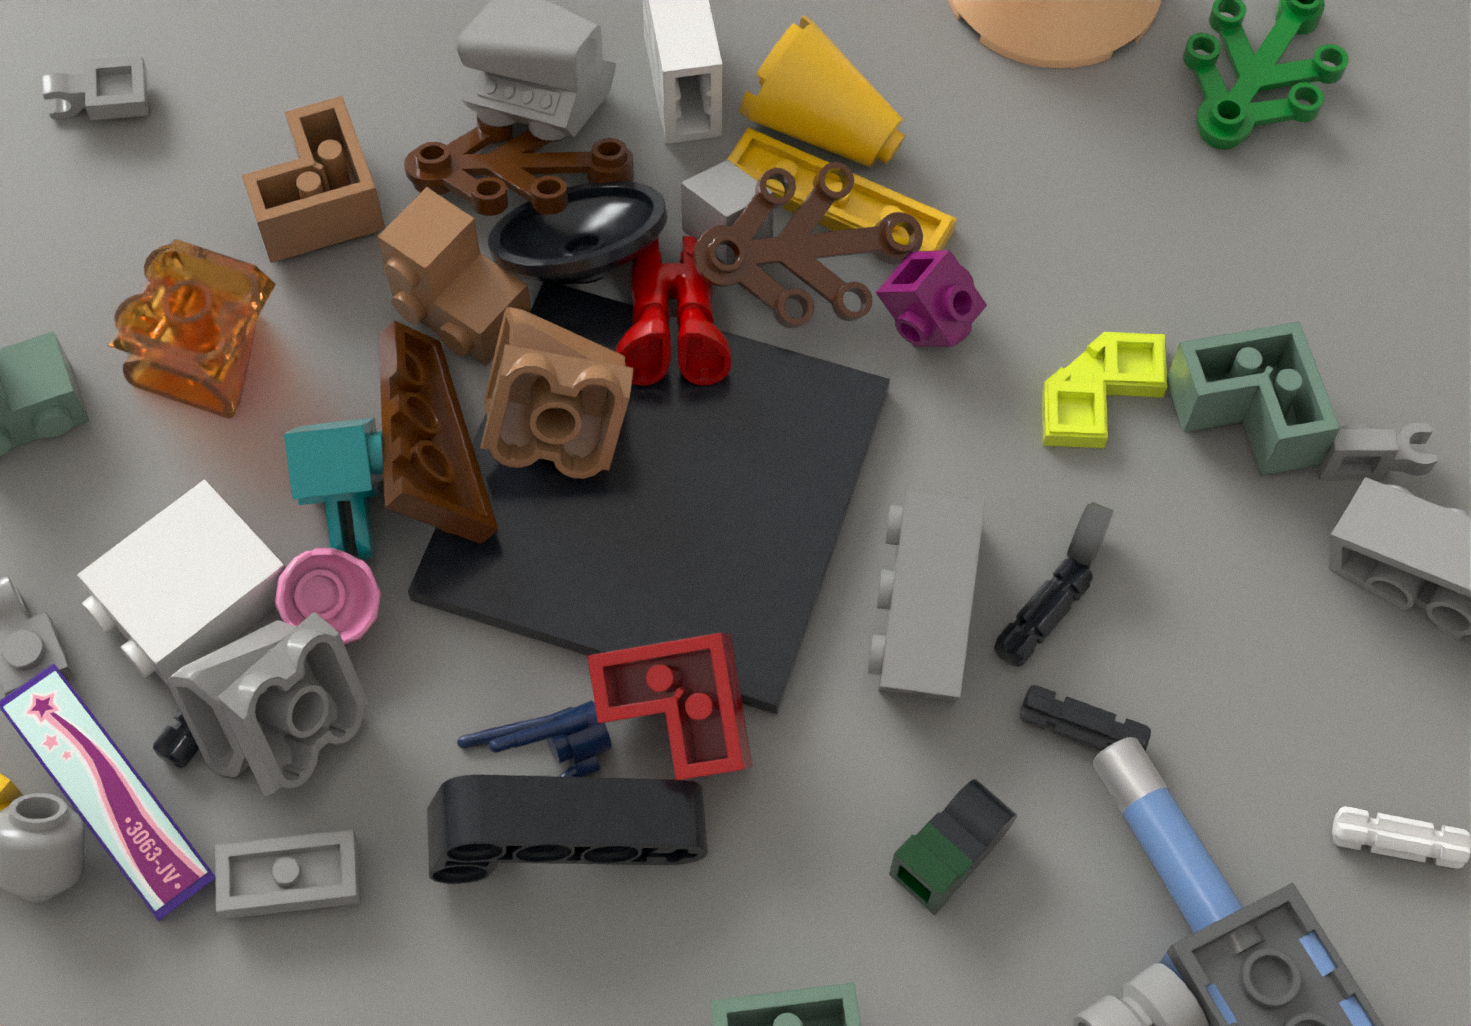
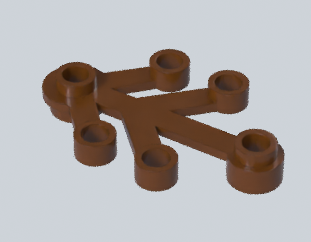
(511, 165)
(799, 249)

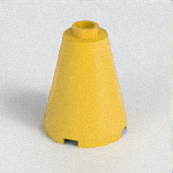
(823, 99)

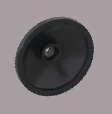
(585, 242)

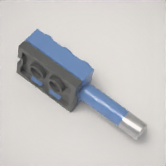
(1240, 963)

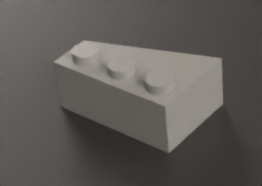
(928, 594)

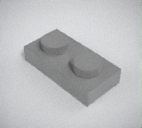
(287, 874)

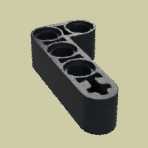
(561, 821)

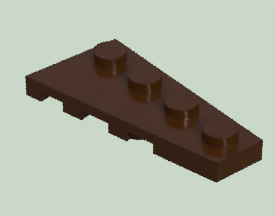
(425, 439)

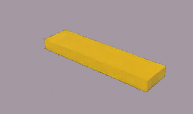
(859, 209)

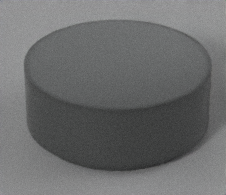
(1089, 534)

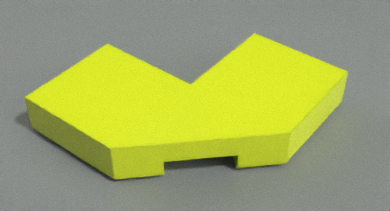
(1111, 365)

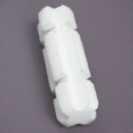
(1401, 837)

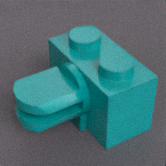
(338, 465)

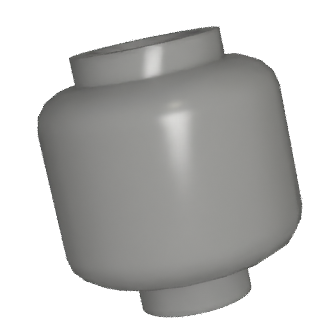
(40, 847)

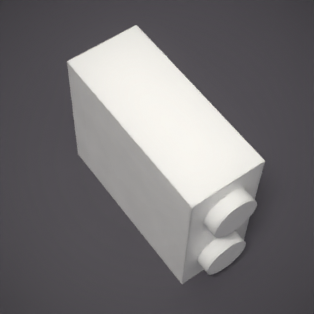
(684, 68)
(182, 583)

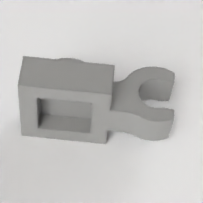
(106, 89)
(1370, 452)
(26, 642)

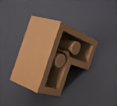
(321, 194)
(444, 278)

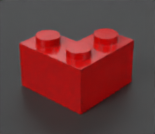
(693, 686)

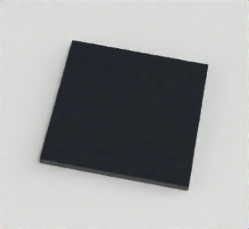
(699, 527)

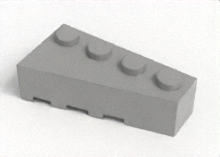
(1407, 553)

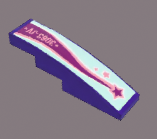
(106, 791)

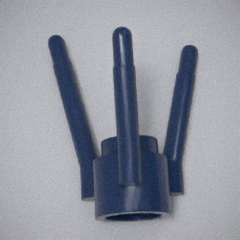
(570, 734)

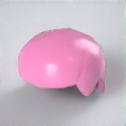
(334, 587)

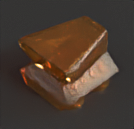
(192, 326)

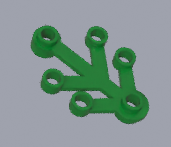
(1259, 71)

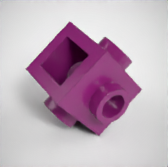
(932, 299)

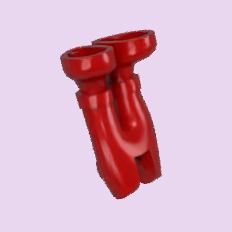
(702, 347)

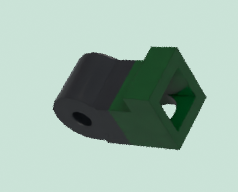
(951, 845)

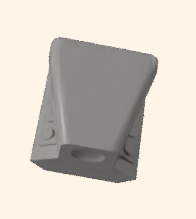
(535, 67)
(272, 701)

